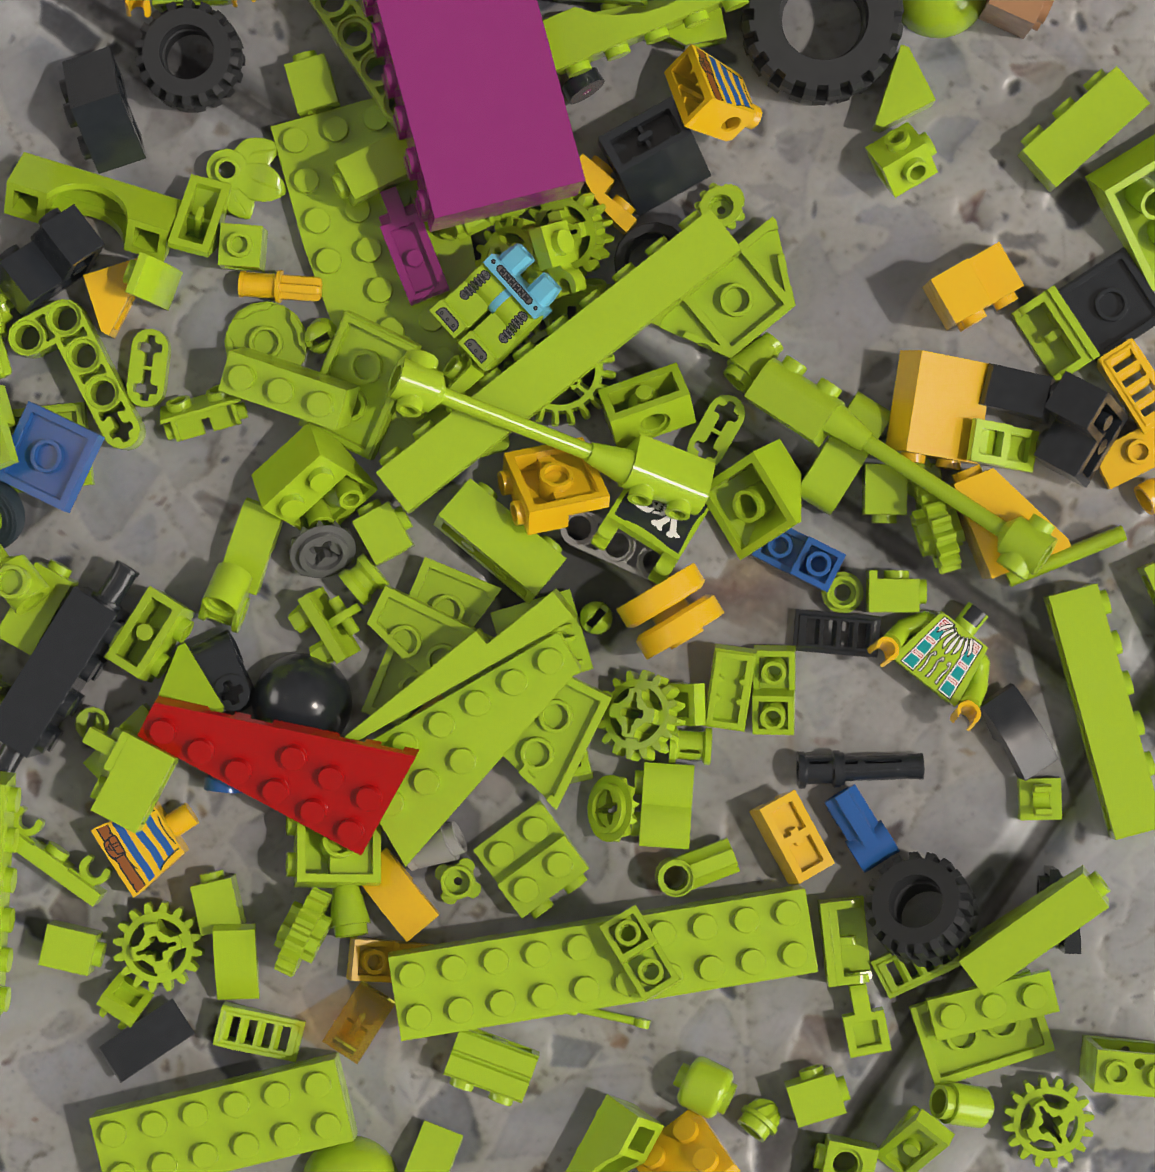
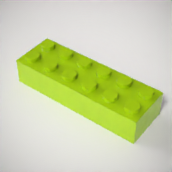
(230, 1121)

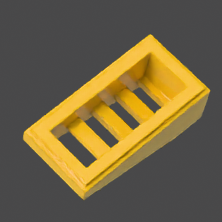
(1140, 364)

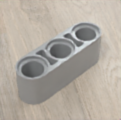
(630, 562)

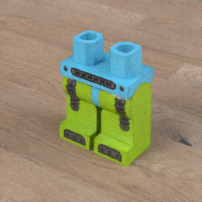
(497, 306)

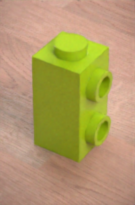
(370, 170)
(27, 629)

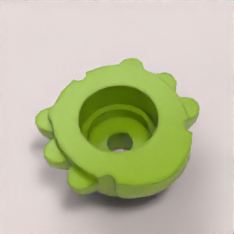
(726, 197)

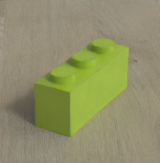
(1081, 127)
(289, 388)
(490, 536)

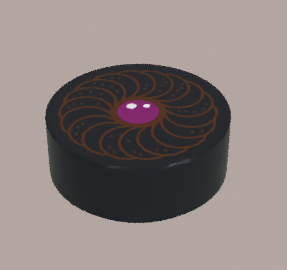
(582, 86)

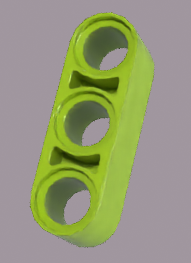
(838, 462)

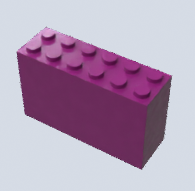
(475, 106)

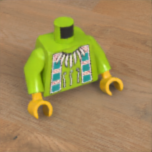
(942, 656)

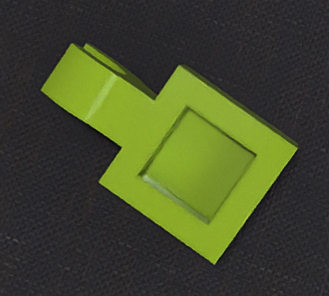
(555, 252)
(865, 1026)

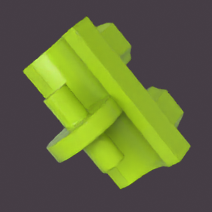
(331, 622)

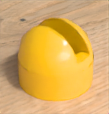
(1146, 495)

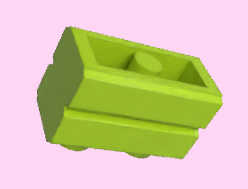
(492, 1065)

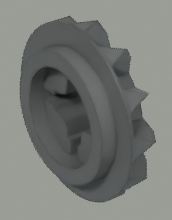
(327, 561)

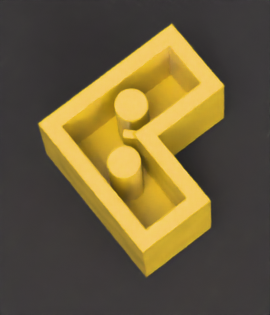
(972, 286)

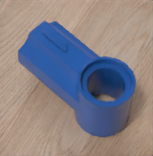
(865, 835)

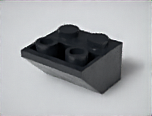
(654, 156)

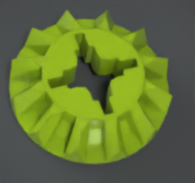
(605, 794)

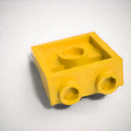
(549, 487)

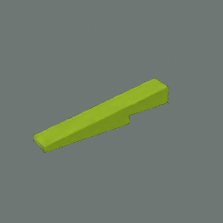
(470, 658)

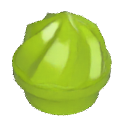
(760, 1118)

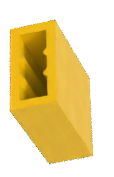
(935, 407)

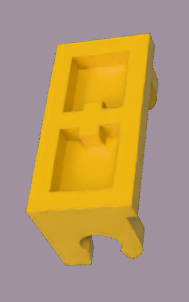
(792, 837)

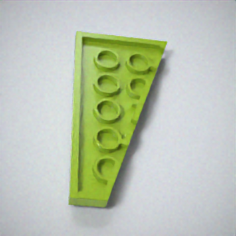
(466, 738)
(554, 741)

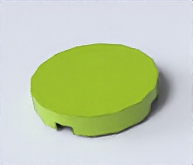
(269, 330)

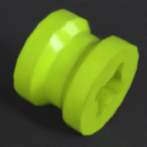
(363, 579)

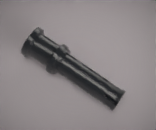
(838, 768)

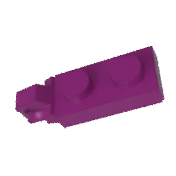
(411, 250)

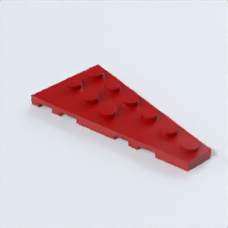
(296, 769)

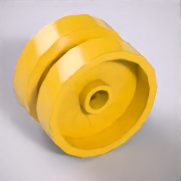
(672, 614)

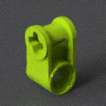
(227, 596)

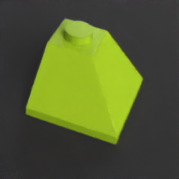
(757, 498)

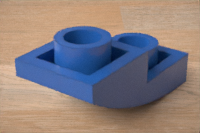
(802, 558)

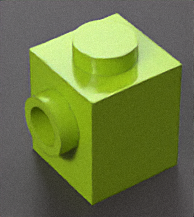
(384, 530)
(817, 1094)

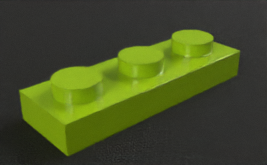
(1010, 1002)

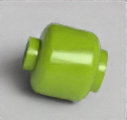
(705, 1087)

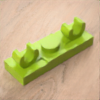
(54, 861)

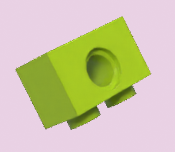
(647, 405)

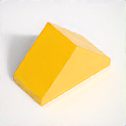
(109, 297)

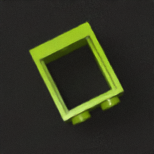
(1117, 1071)

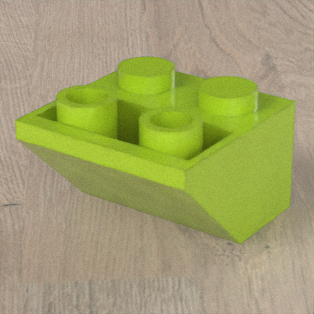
(312, 480)

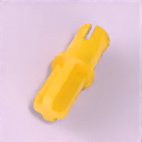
(279, 286)

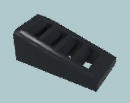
(800, 630)

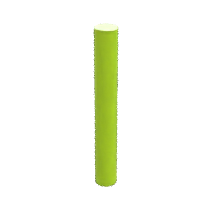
(1075, 552)

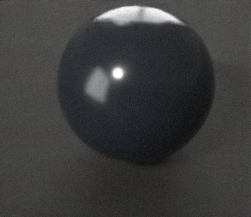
(303, 693)

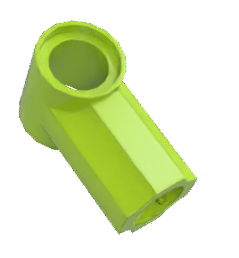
(701, 867)

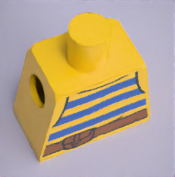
(711, 95)
(150, 853)

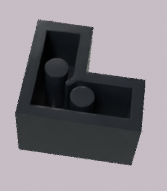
(101, 110)
(53, 260)
(1082, 429)

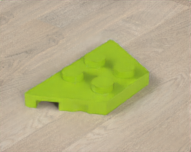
(737, 299)

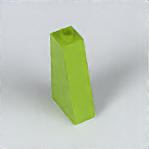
(1033, 928)

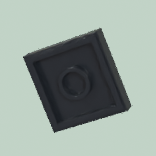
(1111, 302)

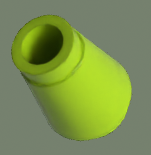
(749, 362)
(348, 912)

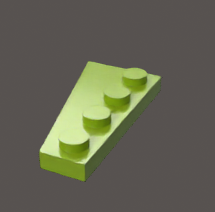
(447, 591)

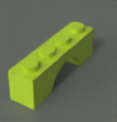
(137, 214)

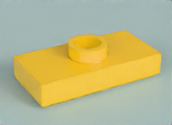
(1128, 458)

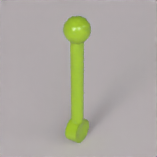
(635, 1021)

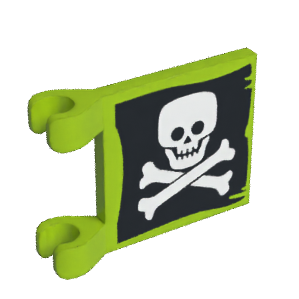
(652, 529)

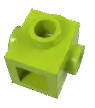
(902, 158)

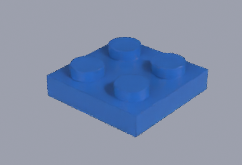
(51, 457)

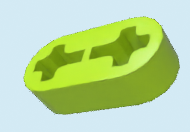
(138, 368)
(707, 425)

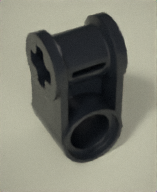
(223, 665)

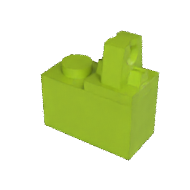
(135, 777)

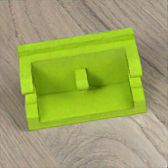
(1055, 333)
(844, 940)

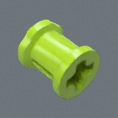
(691, 746)

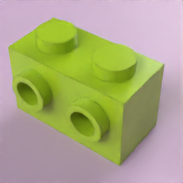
(151, 635)

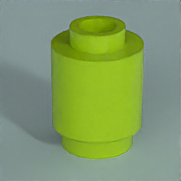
(961, 1104)

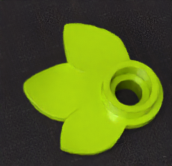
(253, 176)

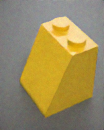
(1003, 500)

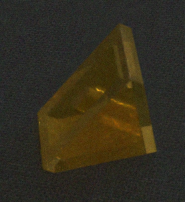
(359, 1022)

